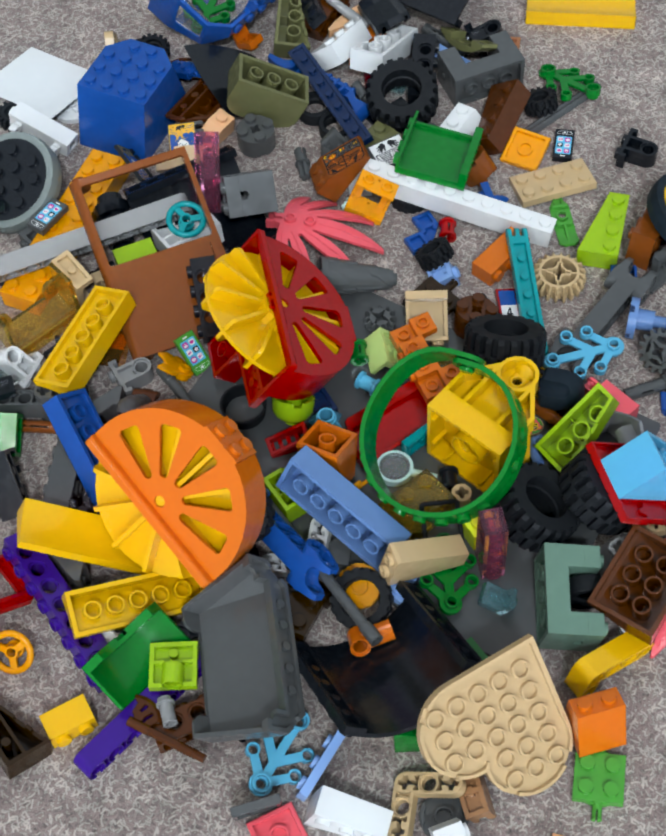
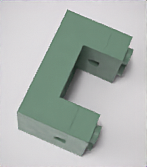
(555, 622)

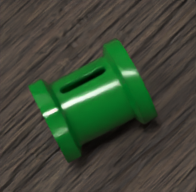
(359, 352)

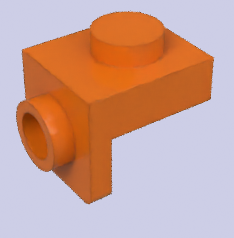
(247, 40)

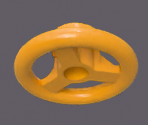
(20, 644)

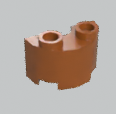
(481, 169)

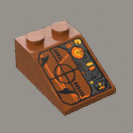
(339, 168)

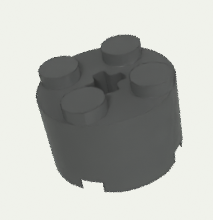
(256, 135)

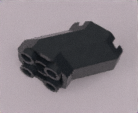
(383, 14)

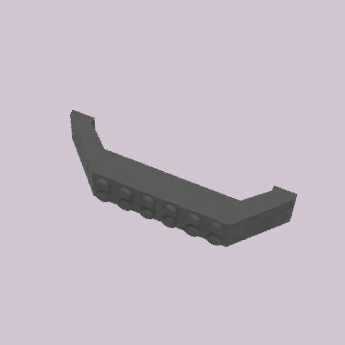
(65, 485)

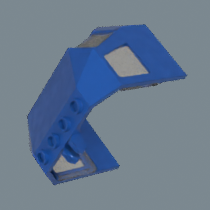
(192, 23)

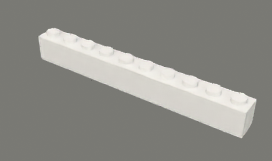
(466, 205)

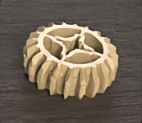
(571, 278)

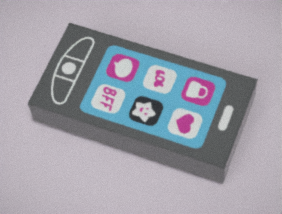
(47, 216)

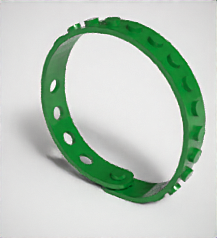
(381, 397)

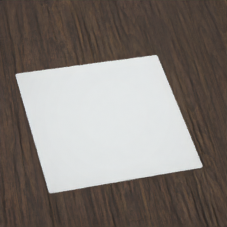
(41, 82)

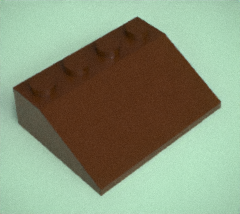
(635, 585)

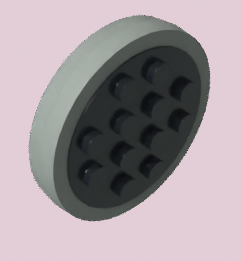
(27, 179)

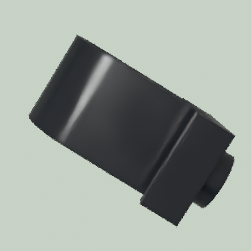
(482, 32)
(636, 151)

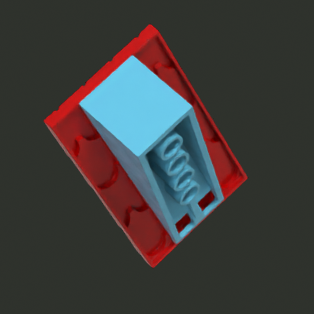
(634, 477)

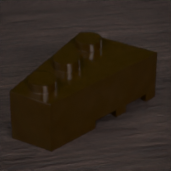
(20, 745)

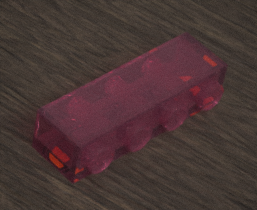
(208, 168)
(491, 543)

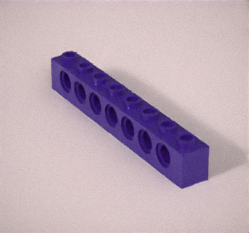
(49, 602)

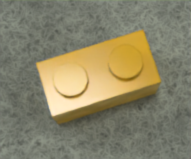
(68, 721)

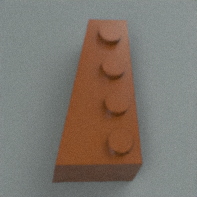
(643, 242)

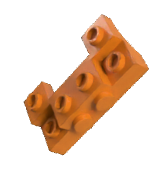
(410, 338)

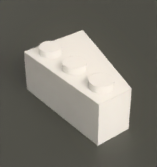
(337, 48)

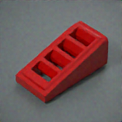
(296, 430)

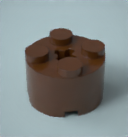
(470, 308)

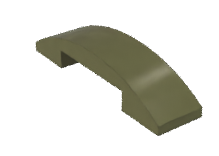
(457, 36)

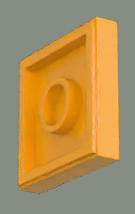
(525, 149)

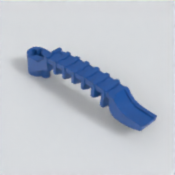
(349, 94)

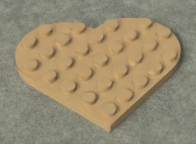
(499, 723)

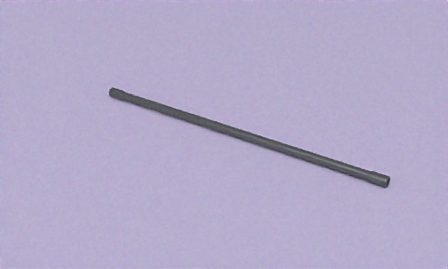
(365, 627)

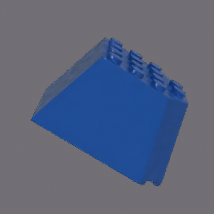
(127, 98)

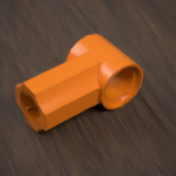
(363, 647)

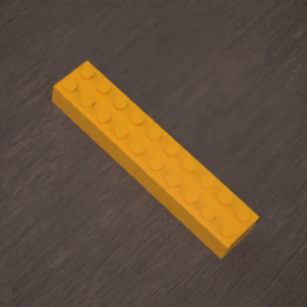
(27, 289)

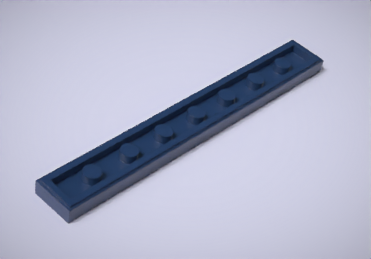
(329, 94)

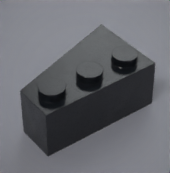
(11, 488)

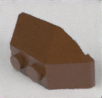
(194, 105)

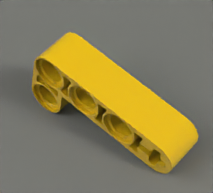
(604, 662)

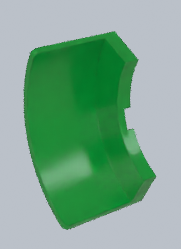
(123, 664)

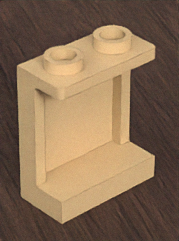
(75, 272)
(436, 305)

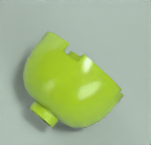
(293, 411)

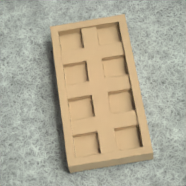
(552, 182)

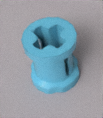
(366, 382)

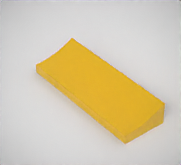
(582, 13)
(86, 340)
(69, 535)
(119, 602)

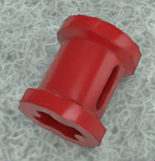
(448, 230)

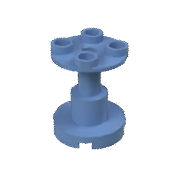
(642, 319)

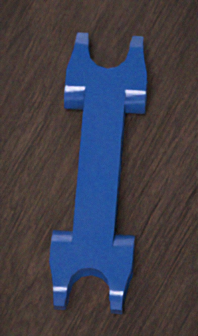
(301, 557)

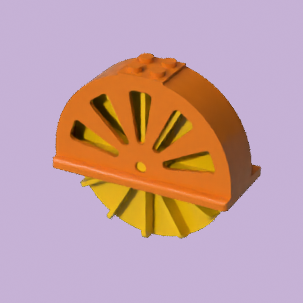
(178, 489)

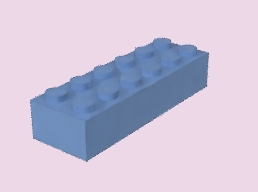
(340, 506)

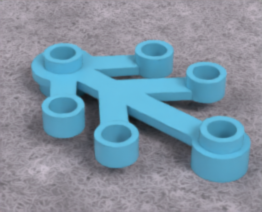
(586, 351)
(276, 758)

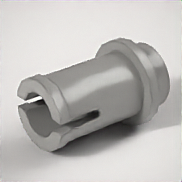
(165, 705)

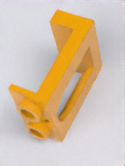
(367, 208)

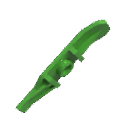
(564, 226)

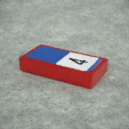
(506, 301)

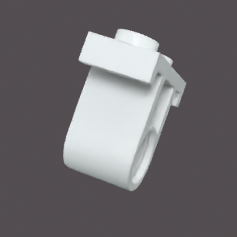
(20, 366)

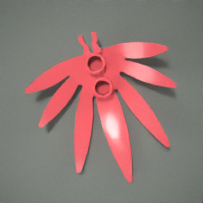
(304, 220)

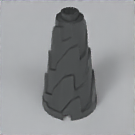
(355, 277)

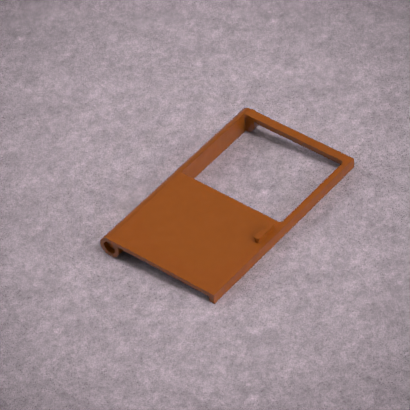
(155, 280)

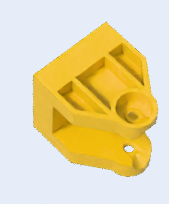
(474, 422)

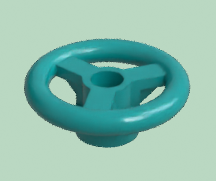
(185, 228)

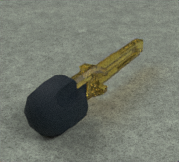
(556, 388)

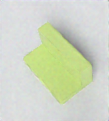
(380, 350)

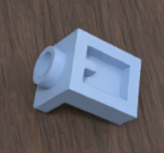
(445, 273)

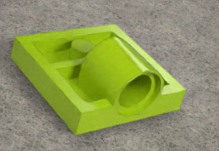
(173, 666)

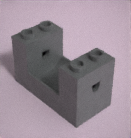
(474, 79)
(257, 195)

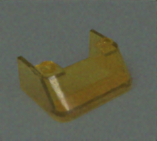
(43, 319)

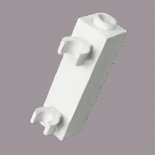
(30, 121)

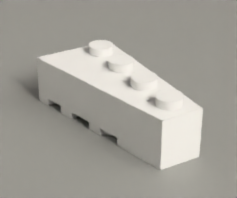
(395, 44)

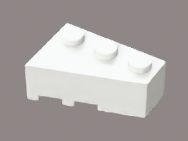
(165, 239)
(346, 814)

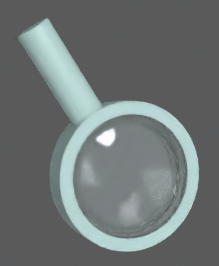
(397, 468)

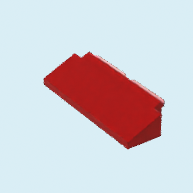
(400, 419)

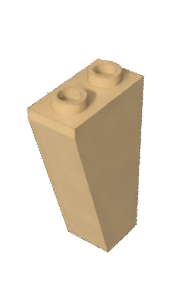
(422, 557)

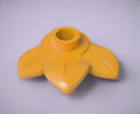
(175, 366)

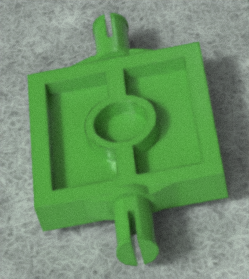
(599, 781)

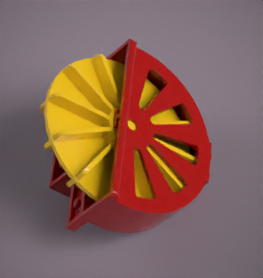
(275, 321)

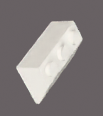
(462, 119)

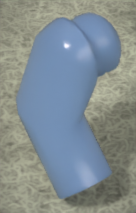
(535, 454)

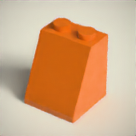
(333, 445)
(597, 721)

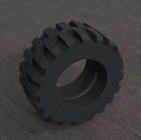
(397, 74)
(505, 336)
(587, 496)
(525, 523)

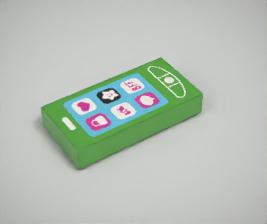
(192, 352)

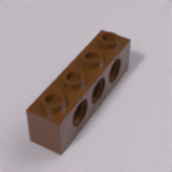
(184, 714)

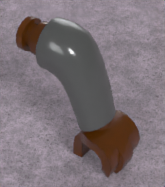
(138, 398)

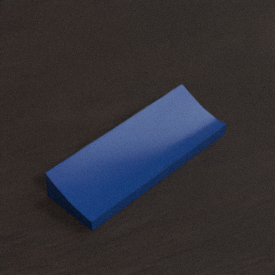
(74, 422)

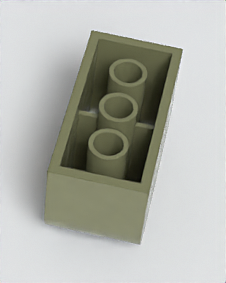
(266, 91)

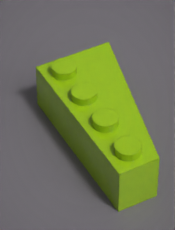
(604, 237)
(578, 427)

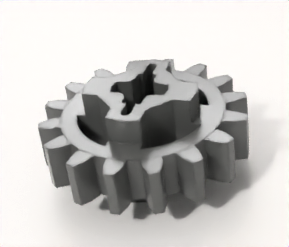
(652, 352)

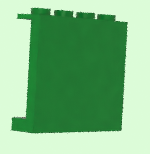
(437, 153)

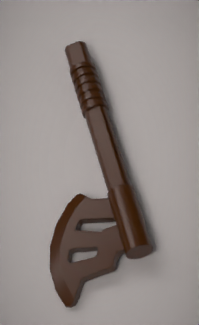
(146, 728)

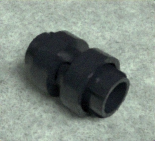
(109, 205)

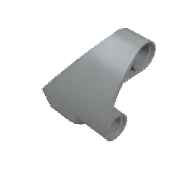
(623, 427)

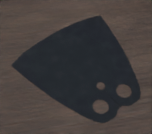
(213, 66)

